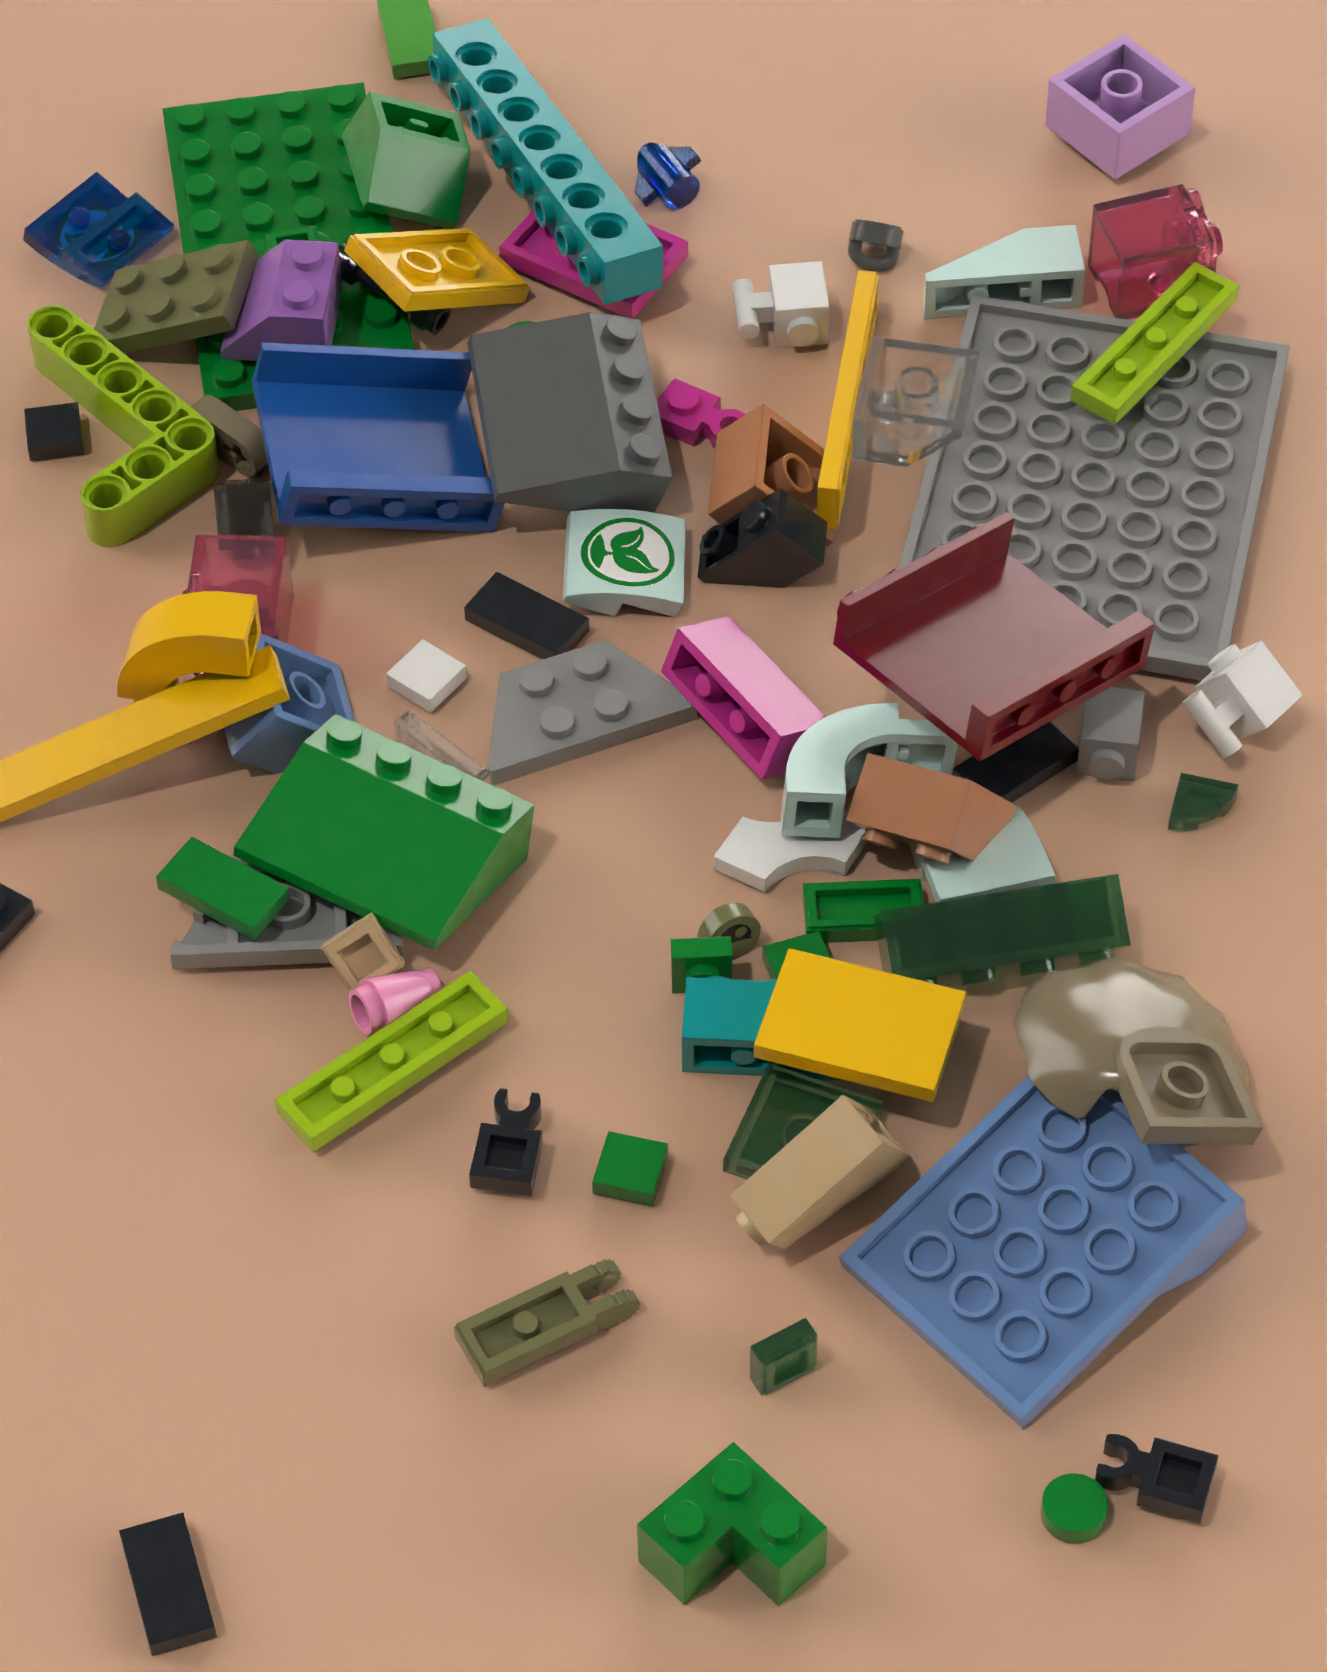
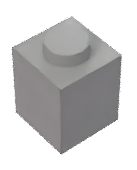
(1111, 734)

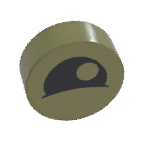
(733, 921)

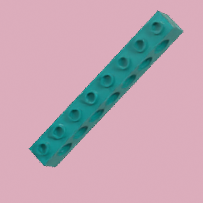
(547, 162)

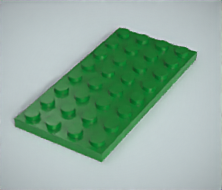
(272, 169)

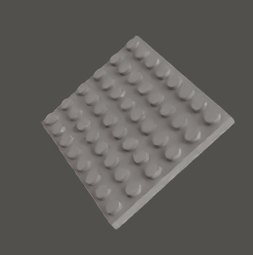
(1104, 511)

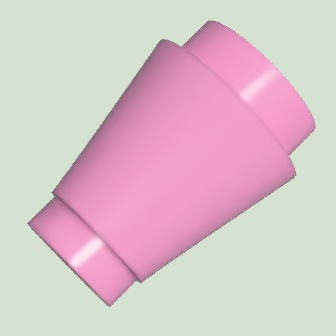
(389, 996)

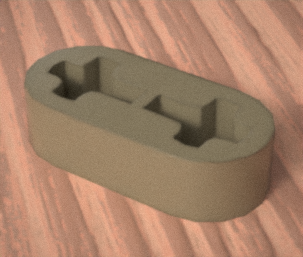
(237, 438)

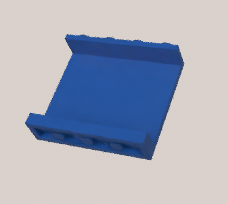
(372, 438)

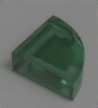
(1200, 801)

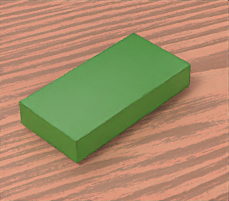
(407, 35)

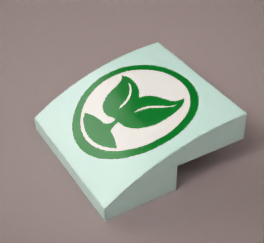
(625, 560)

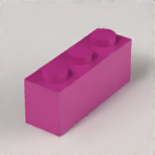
(740, 693)

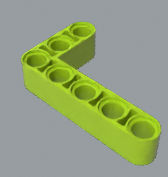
(170, 441)

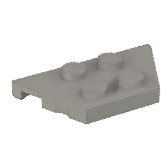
(577, 708)
(289, 938)

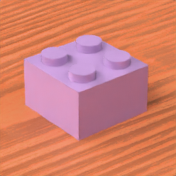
(1119, 106)

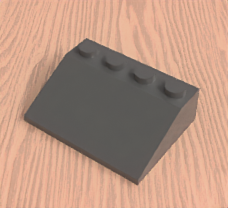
(570, 414)

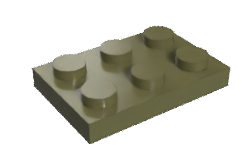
(177, 297)

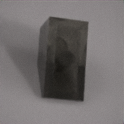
(245, 507)

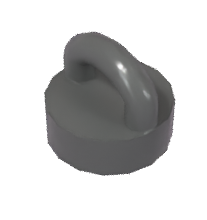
(877, 235)

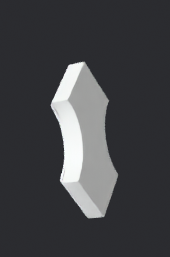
(762, 856)

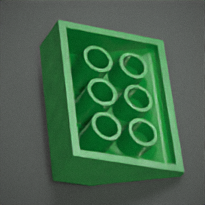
(387, 832)

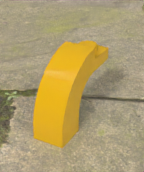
(189, 636)

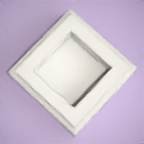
(426, 675)

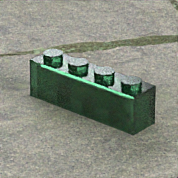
(1004, 931)

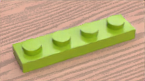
(1154, 343)
(391, 1061)

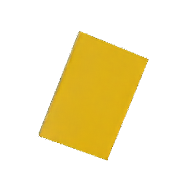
(437, 269)
(860, 1024)

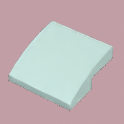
(1008, 863)

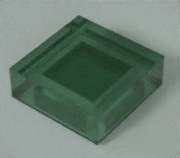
(783, 1357)

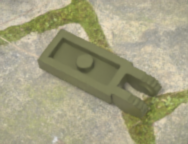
(543, 1321)

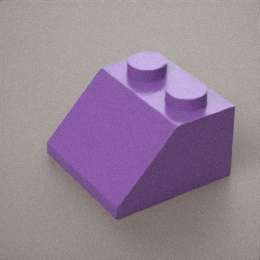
(288, 299)

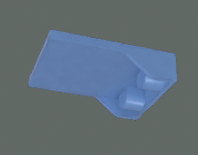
(1043, 1243)

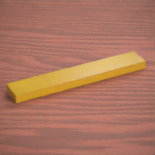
(840, 432)
(137, 734)

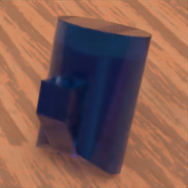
(667, 175)

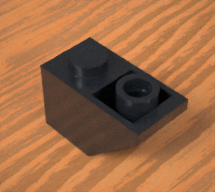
(764, 544)

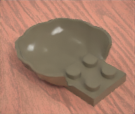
(1142, 1037)

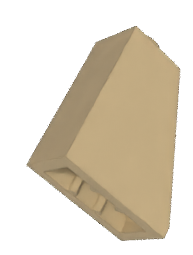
(817, 1174)

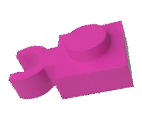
(693, 413)

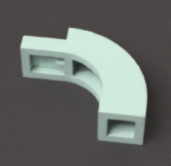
(832, 755)

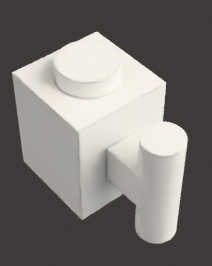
(794, 305)
(1241, 696)

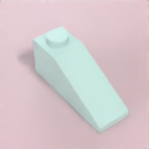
(1026, 267)

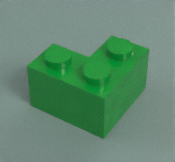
(737, 1518)

